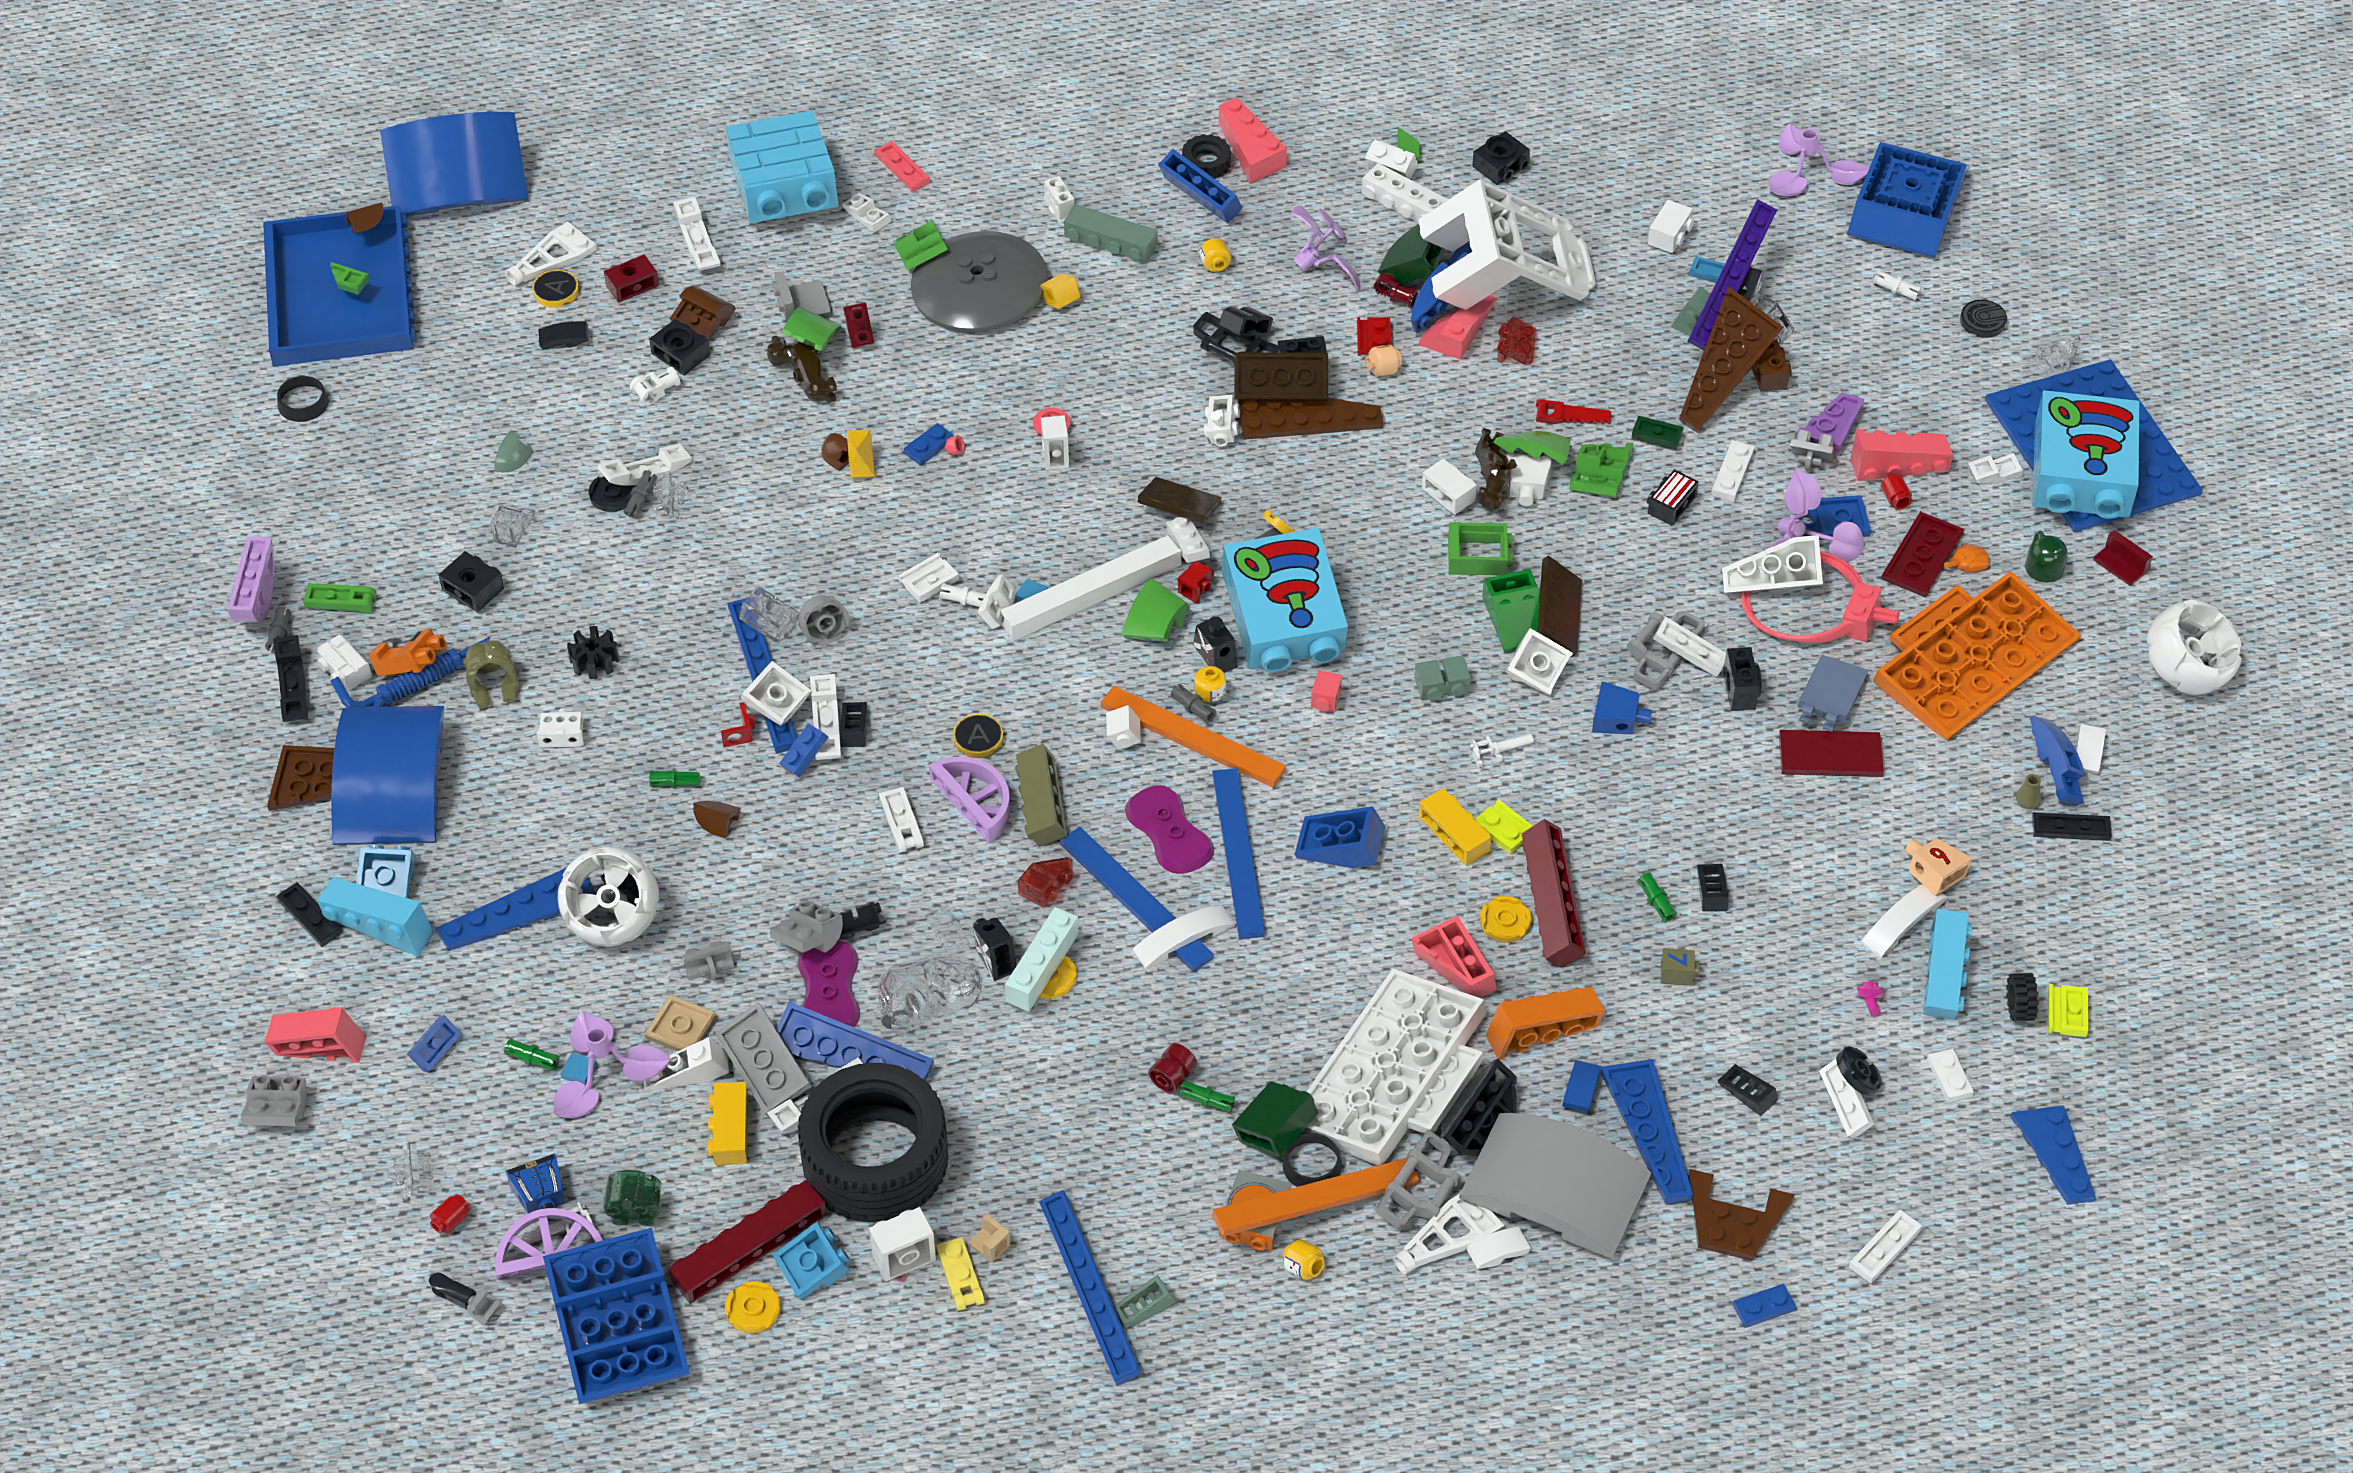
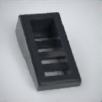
(853, 726)
(1719, 899)
(1760, 1101)

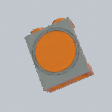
(1251, 1186)

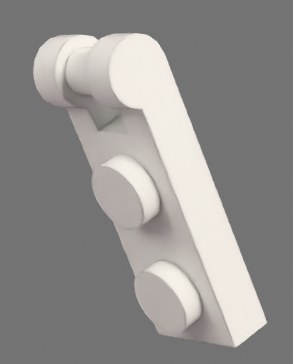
(901, 819)

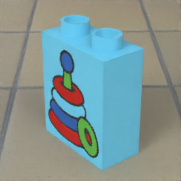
(2086, 454)
(1284, 599)

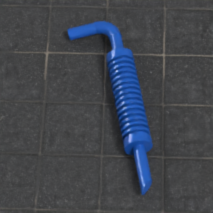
(407, 682)

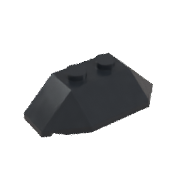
(1478, 1108)

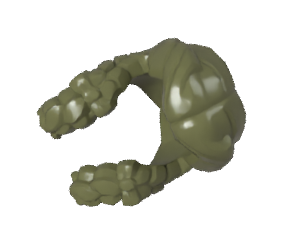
(489, 658)

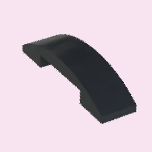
(291, 678)

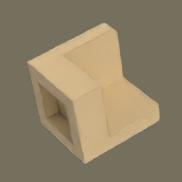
(991, 1239)

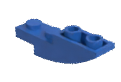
(1426, 304)
(2064, 761)

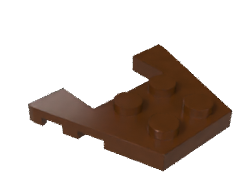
(1731, 1227)

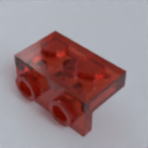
(1516, 341)

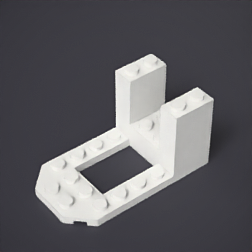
(1488, 221)

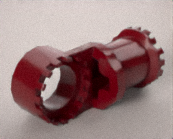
(1396, 291)

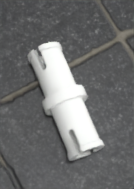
(1897, 285)
(962, 595)

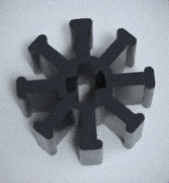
(593, 652)

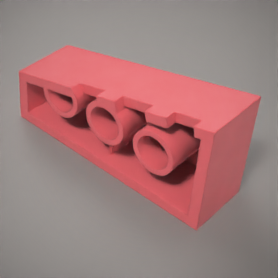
(1251, 141)
(1884, 454)

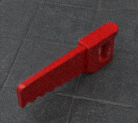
(1569, 413)

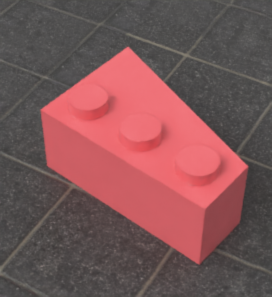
(1455, 957)

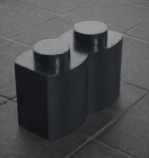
(1246, 321)

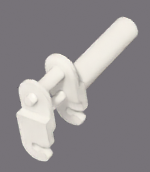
(1496, 748)
(557, 1226)

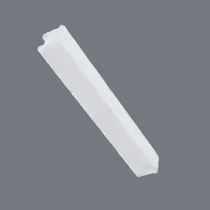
(1090, 588)

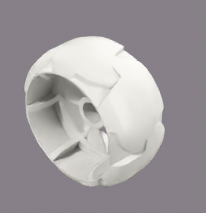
(2179, 659)
(616, 865)

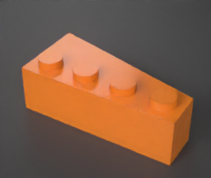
(1543, 1019)

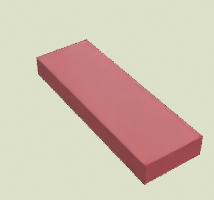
(902, 166)

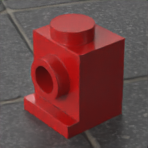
(1195, 581)

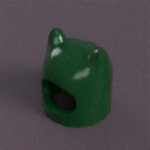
(2046, 558)

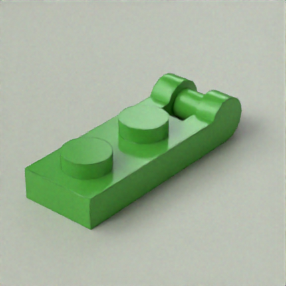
(339, 597)

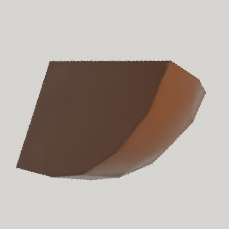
(364, 218)
(835, 451)
(715, 816)

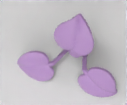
(1807, 142)
(1310, 253)
(1805, 494)
(593, 1037)

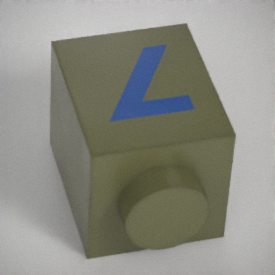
(1678, 967)

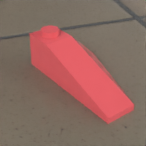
(1457, 328)

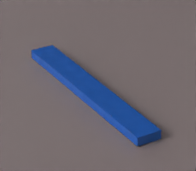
(757, 659)
(1238, 854)
(1130, 892)
(1090, 1288)

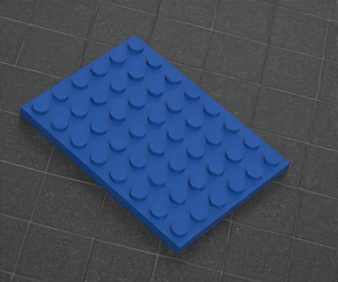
(2162, 472)

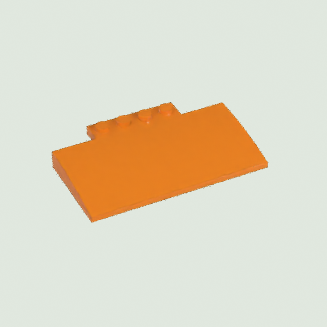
(1972, 652)

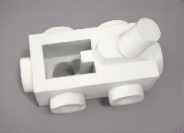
(1221, 420)

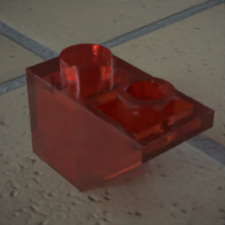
(1044, 880)

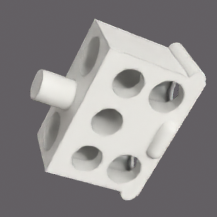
(1058, 198)
(560, 729)

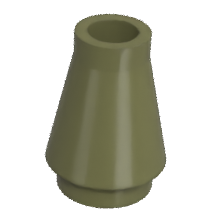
(2029, 793)

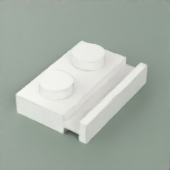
(927, 577)

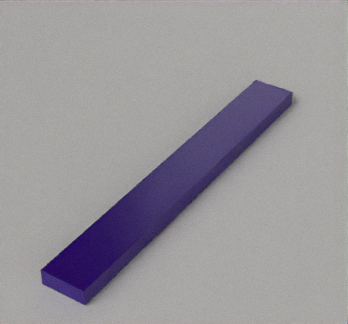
(1734, 269)

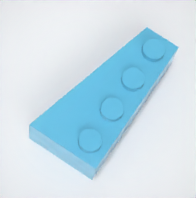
(377, 914)
(1946, 964)

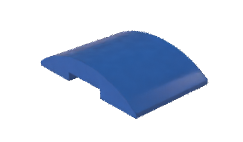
(454, 162)
(386, 775)
(616, 1315)

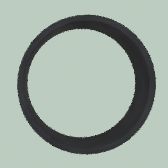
(307, 413)
(1300, 1180)

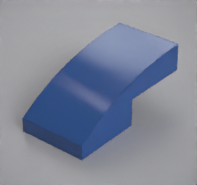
(1581, 1086)

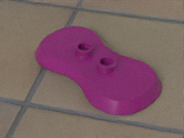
(1162, 818)
(829, 982)

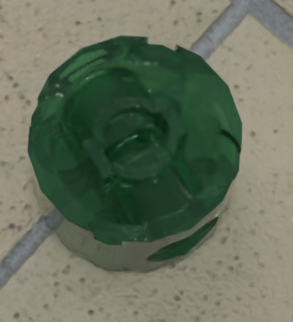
(632, 1197)

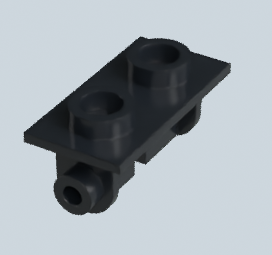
(867, 919)

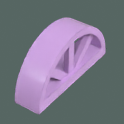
(253, 582)
(942, 776)
(536, 1261)

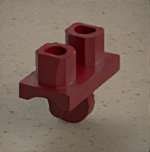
(858, 324)

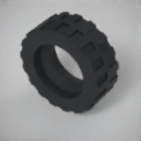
(1209, 144)

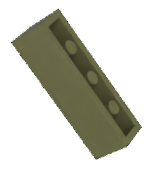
(1040, 795)

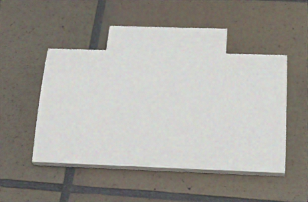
(1397, 1067)

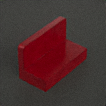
(2123, 558)

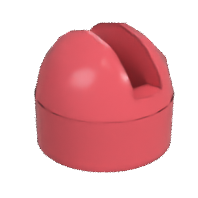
(955, 445)

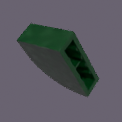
(1411, 257)

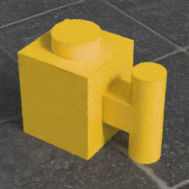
(1060, 290)

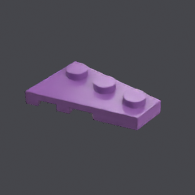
(1836, 420)

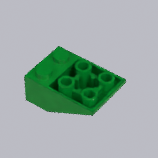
(1512, 606)

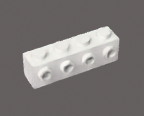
(1399, 193)

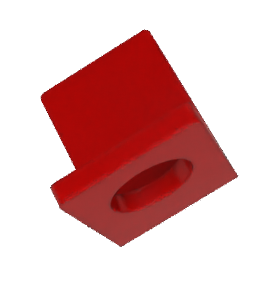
(744, 731)

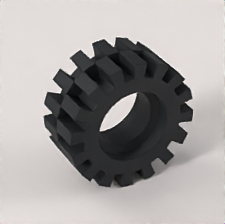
(2022, 996)

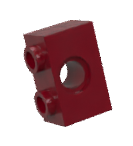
(631, 278)

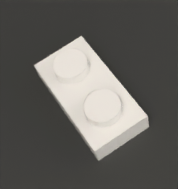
(1950, 1075)

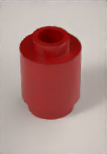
(1896, 491)
(449, 1214)

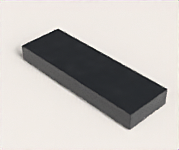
(2071, 826)
(308, 914)

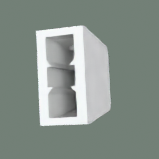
(1529, 477)

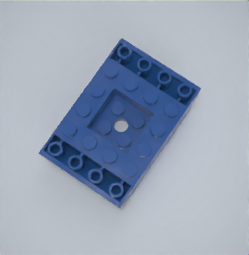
(1905, 215)

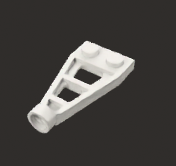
(567, 237)
(1476, 1219)

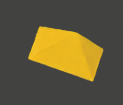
(860, 453)

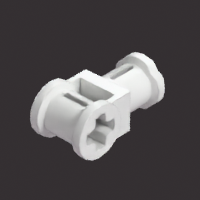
(653, 385)

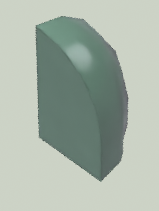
(511, 454)

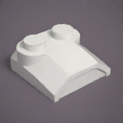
(1538, 662)
(775, 694)

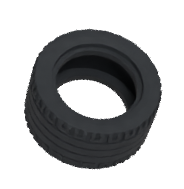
(863, 1094)

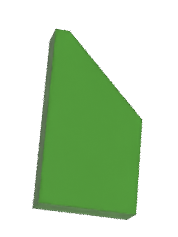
(1408, 143)
(348, 278)

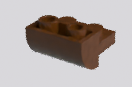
(702, 311)

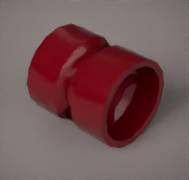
(1172, 1068)

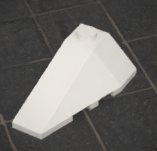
(1784, 566)

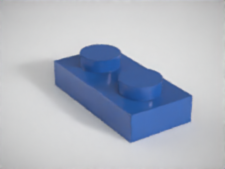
(927, 444)
(803, 750)
(434, 1043)
(1764, 1305)

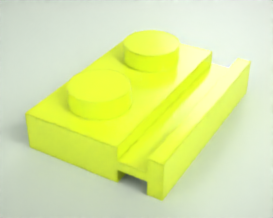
(1504, 826)
(2068, 1010)

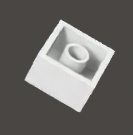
(902, 1244)

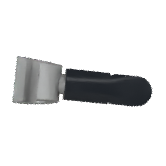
(477, 1304)

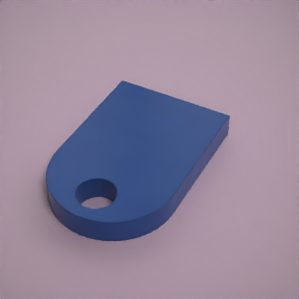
(1835, 511)

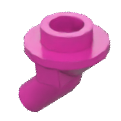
(1870, 991)

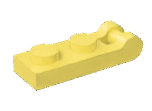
(959, 1273)

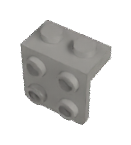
(806, 295)

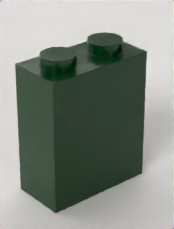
(1275, 1118)

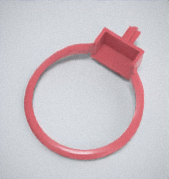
(1859, 615)

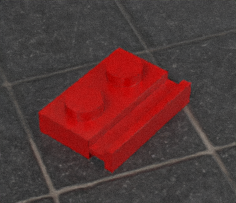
(1372, 333)

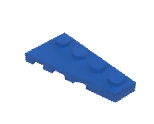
(2057, 1149)

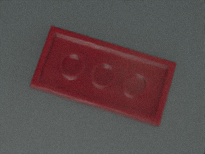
(1922, 554)
(1831, 753)

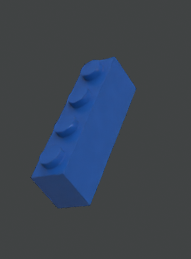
(1200, 186)

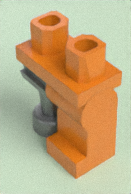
(408, 655)

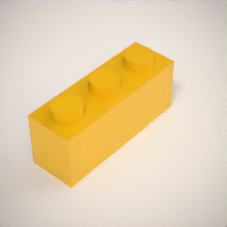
(1455, 826)
(729, 1123)

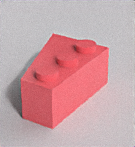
(317, 1033)

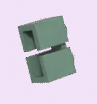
(1435, 683)

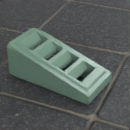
(1149, 1310)

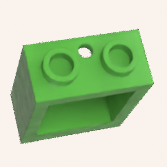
(1478, 533)

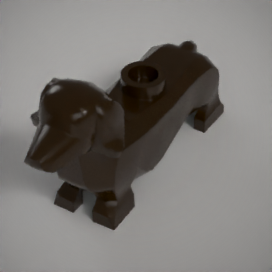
(806, 368)
(1495, 469)

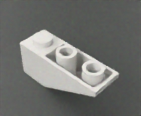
(692, 1065)

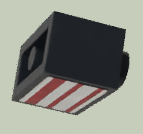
(1672, 497)

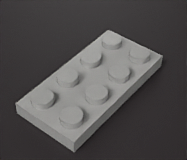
(763, 1058)

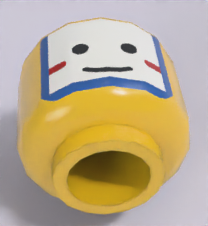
(1215, 255)
(1210, 684)
(1303, 1259)

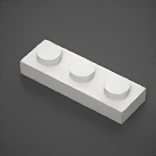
(1732, 470)
(1187, 539)
(1690, 646)
(1847, 1101)
(1885, 1246)

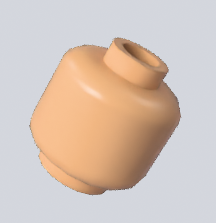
(1383, 360)

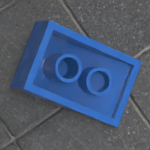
(1342, 837)

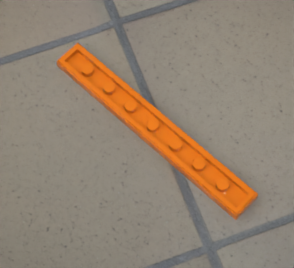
(1197, 737)
(1309, 1198)

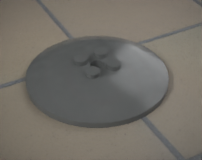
(997, 297)

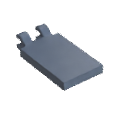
(1831, 691)

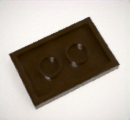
(1179, 499)

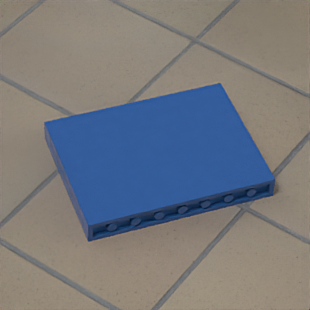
(310, 313)

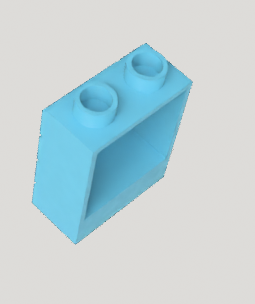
(782, 166)

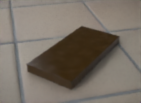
(1281, 376)
(1559, 604)

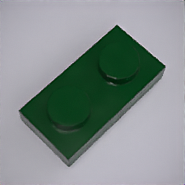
(1657, 432)

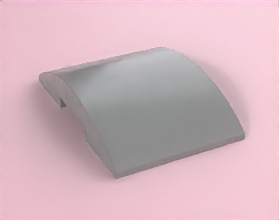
(1558, 1180)

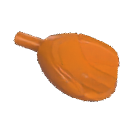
(1969, 558)

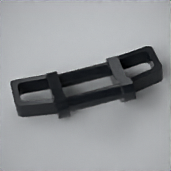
(1212, 342)

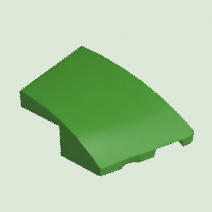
(920, 245)
(810, 328)
(1535, 443)
(1601, 468)
(1154, 613)

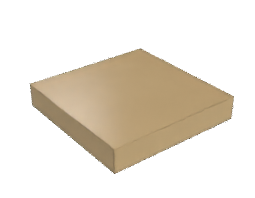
(680, 1024)

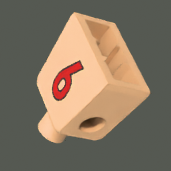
(1937, 864)

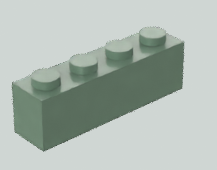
(1110, 233)

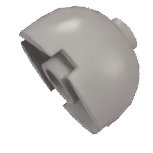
(823, 615)

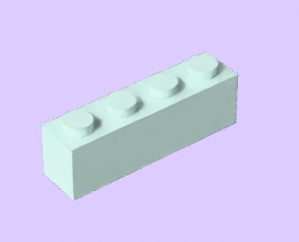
(1041, 959)

